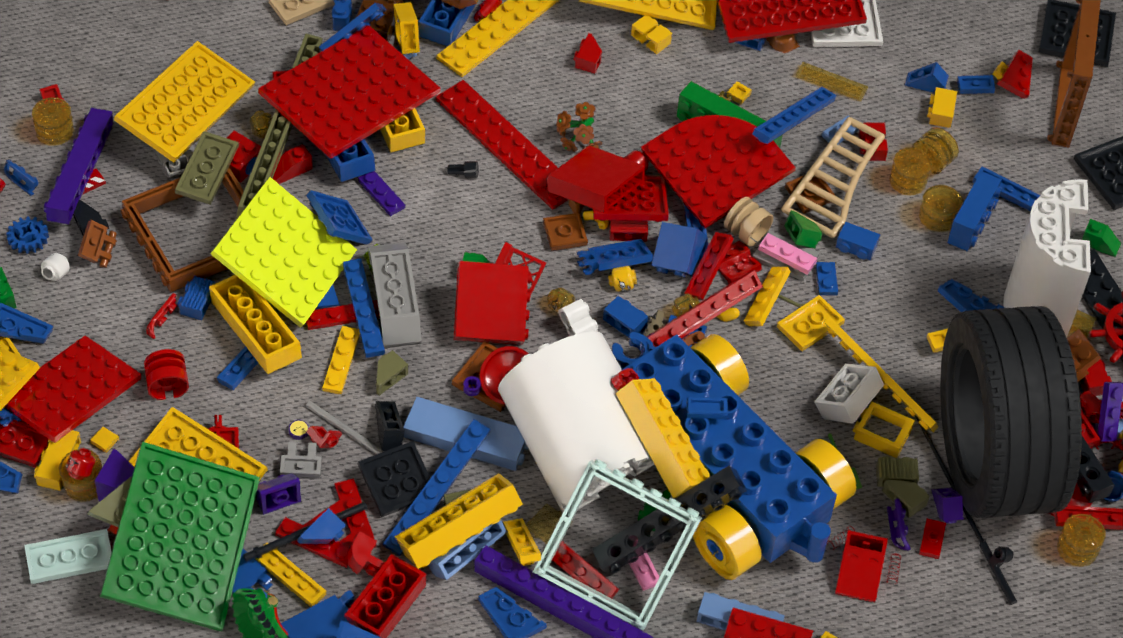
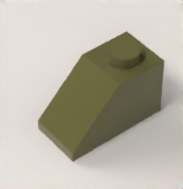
(390, 371)
(910, 495)

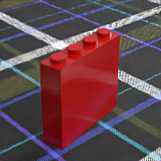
(596, 178)
(491, 303)

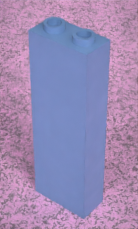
(444, 425)

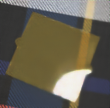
(544, 522)

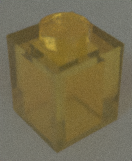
(1083, 322)

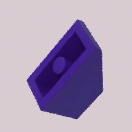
(948, 504)

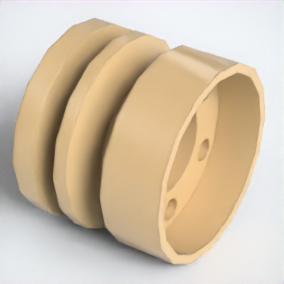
(748, 221)

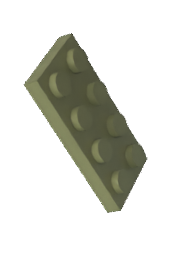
(207, 167)

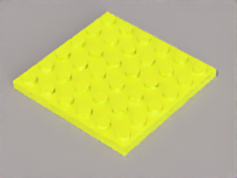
(283, 252)

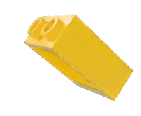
(406, 28)
(880, 443)

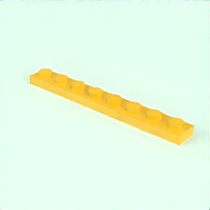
(898, 393)

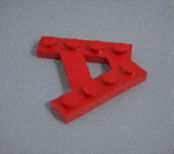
(334, 551)

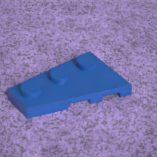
(963, 298)
(22, 326)
(508, 616)

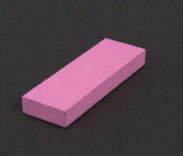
(644, 571)

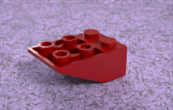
(861, 566)

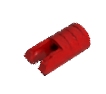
(486, 8)

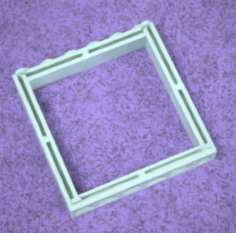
(652, 497)

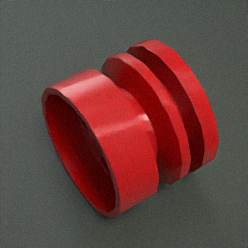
(165, 372)

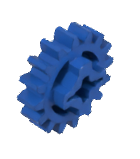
(27, 234)

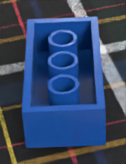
(442, 22)
(353, 161)
(975, 211)

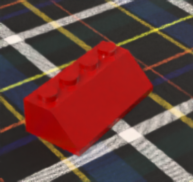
(387, 597)

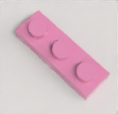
(787, 253)

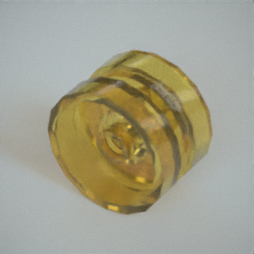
(939, 147)
(939, 208)

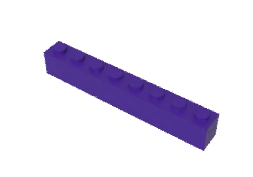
(79, 166)

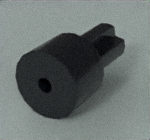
(469, 169)

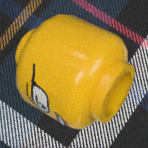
(622, 278)

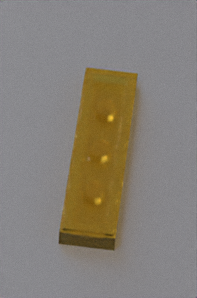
(832, 81)

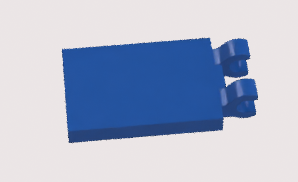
(614, 256)
(251, 573)
(321, 619)

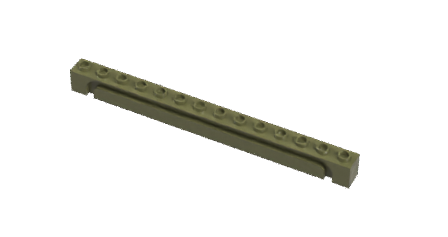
(276, 135)

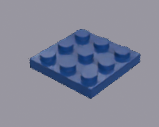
(339, 217)

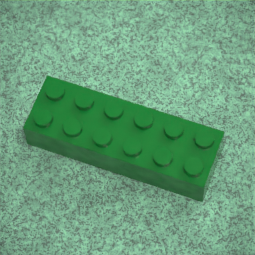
(698, 101)

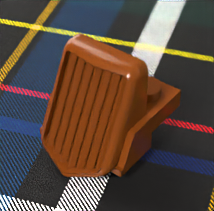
(1082, 353)

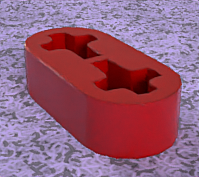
(623, 378)

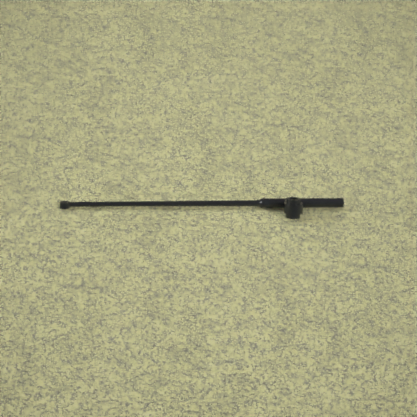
(1000, 555)

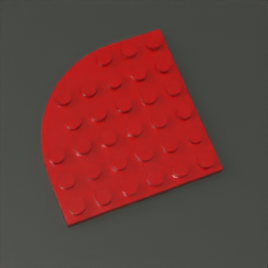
(716, 164)

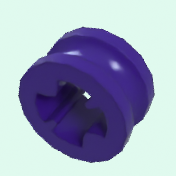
(472, 391)

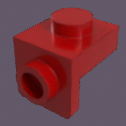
(51, 91)
(322, 437)

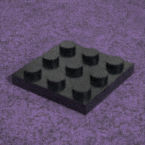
(394, 477)

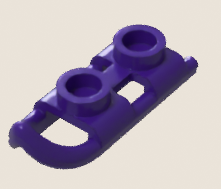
(901, 530)

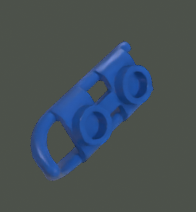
(20, 174)

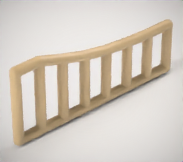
(849, 189)

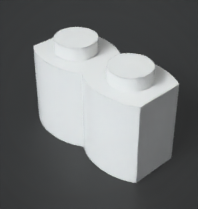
(577, 318)

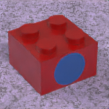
(244, 157)

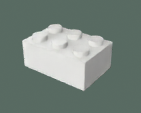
(849, 393)

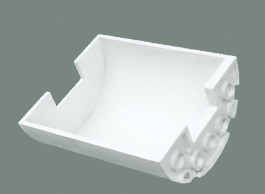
(1049, 264)
(572, 414)

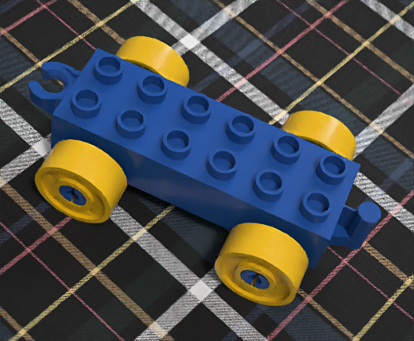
(787, 491)

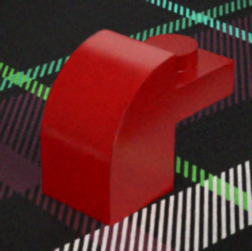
(360, 556)

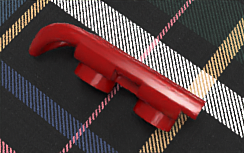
(159, 318)

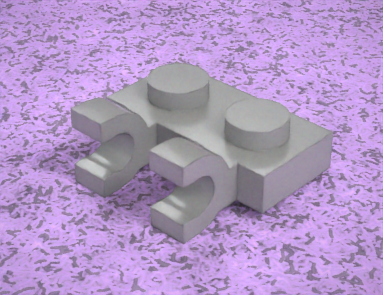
(301, 466)

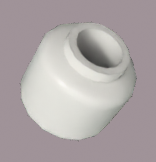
(55, 267)

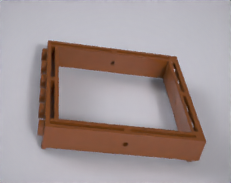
(1075, 72)
(158, 196)

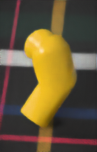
(588, 215)
(729, 315)

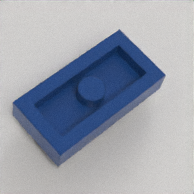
(976, 84)
(826, 278)

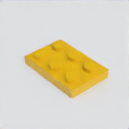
(808, 324)

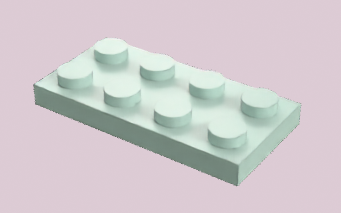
(68, 556)

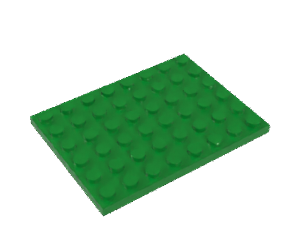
(180, 537)

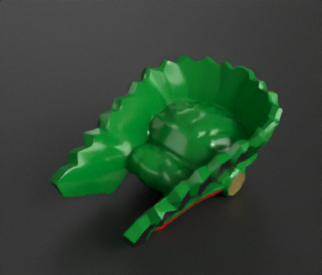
(257, 614)

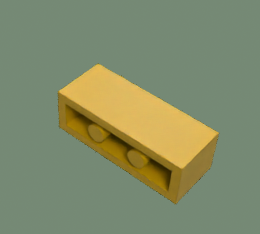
(47, 473)

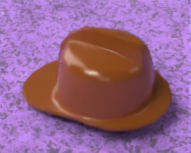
(783, 43)

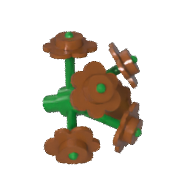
(583, 129)

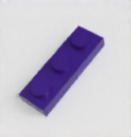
(381, 193)
(1110, 411)

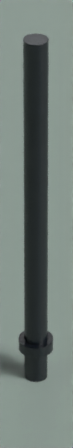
(257, 552)

